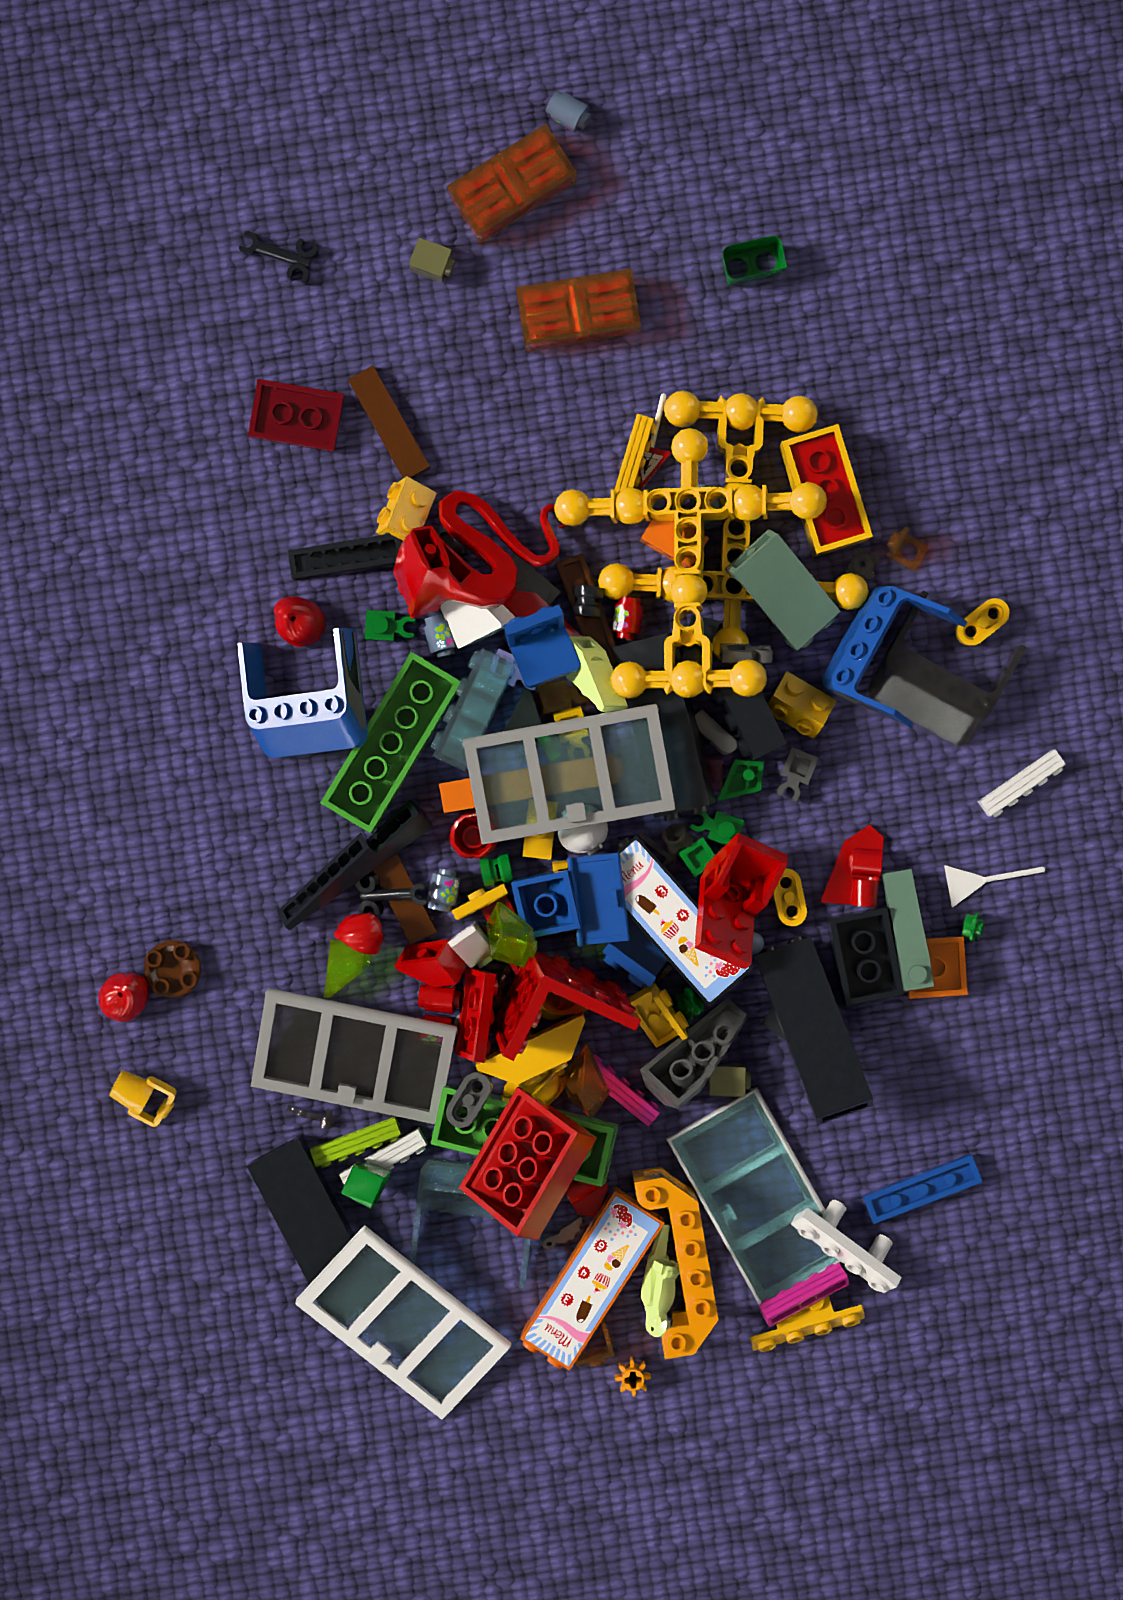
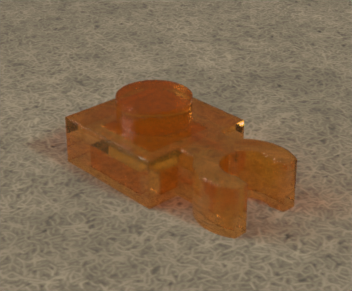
(558, 697)

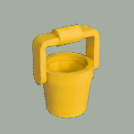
(134, 1093)

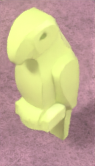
(659, 1285)

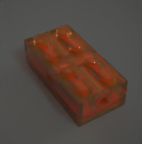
(512, 183)
(578, 310)

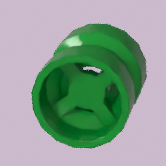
(489, 870)

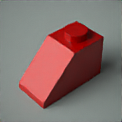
(432, 963)

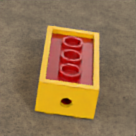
(823, 460)

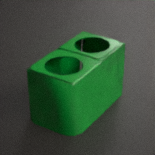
(767, 244)
(366, 1182)

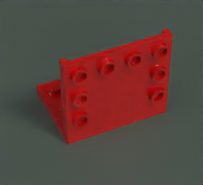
(555, 975)

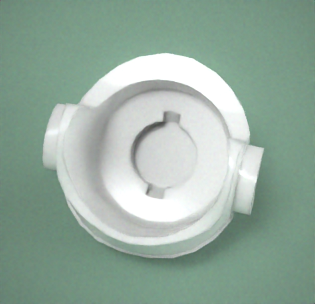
(584, 839)

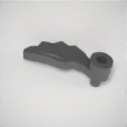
(564, 1234)

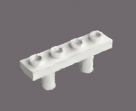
(836, 1244)

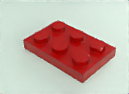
(476, 1014)

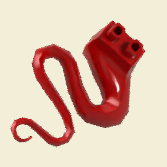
(433, 572)

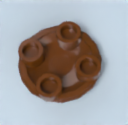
(172, 969)

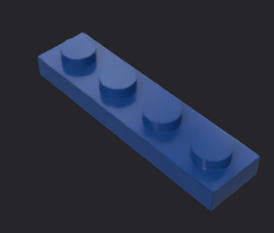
(922, 1188)

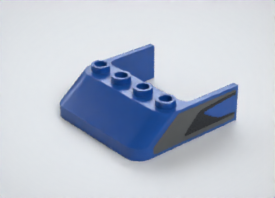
(864, 639)
(306, 720)

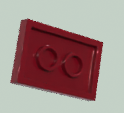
(296, 415)

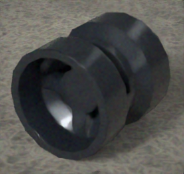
(588, 601)

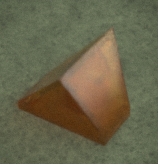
(585, 1083)

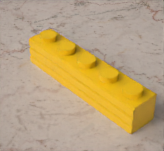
(635, 451)

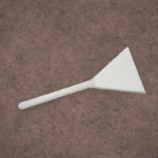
(964, 883)

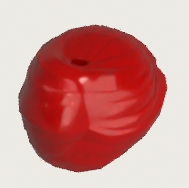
(307, 621)
(466, 837)
(361, 933)
(123, 996)

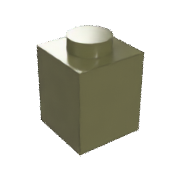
(432, 260)
(729, 1080)

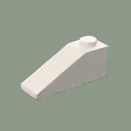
(472, 946)

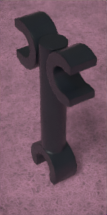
(300, 261)
(373, 897)

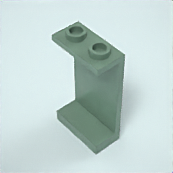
(784, 589)

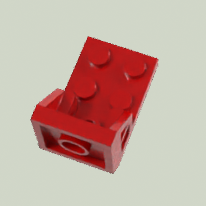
(732, 893)

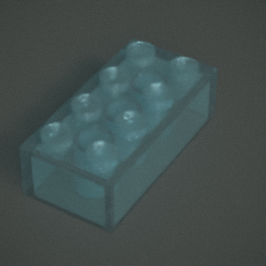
(475, 706)

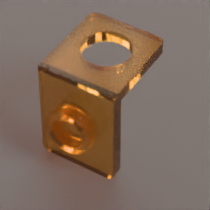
(897, 541)
(598, 1356)

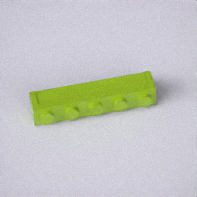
(356, 1142)

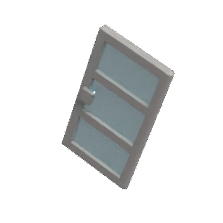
(569, 774)

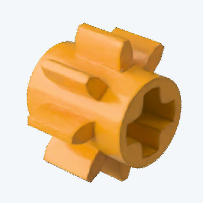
(640, 1376)

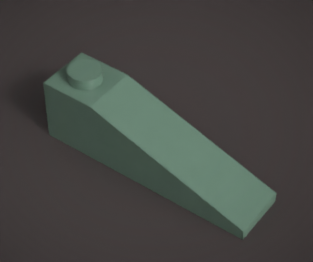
(907, 930)

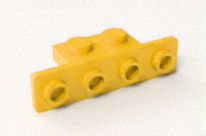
(816, 1319)

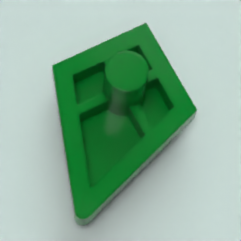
(742, 779)

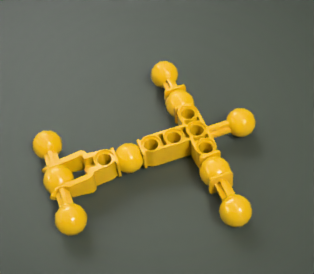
(740, 413)
(689, 588)

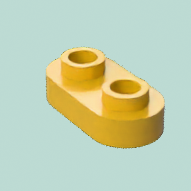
(982, 623)
(790, 897)

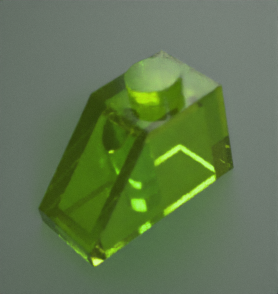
(510, 937)
(343, 966)

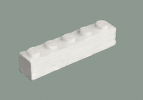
(1022, 783)
(394, 1152)

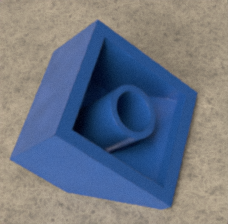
(546, 902)

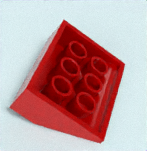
(527, 1164)

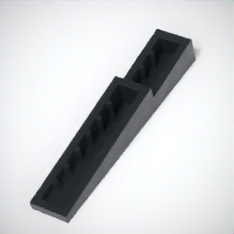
(354, 555)
(355, 862)

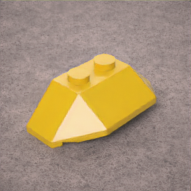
(544, 1052)

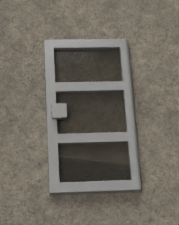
(352, 1055)

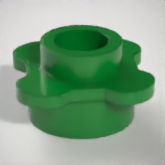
(973, 926)
(689, 1003)

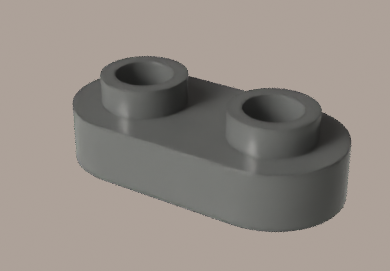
(469, 1098)

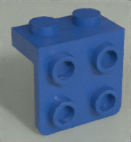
(541, 646)
(636, 956)

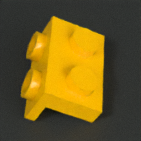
(406, 508)
(800, 705)
(658, 1016)

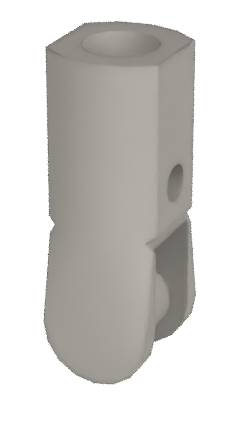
(712, 732)

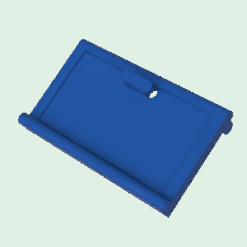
(597, 900)

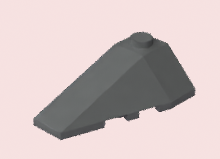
(687, 1064)

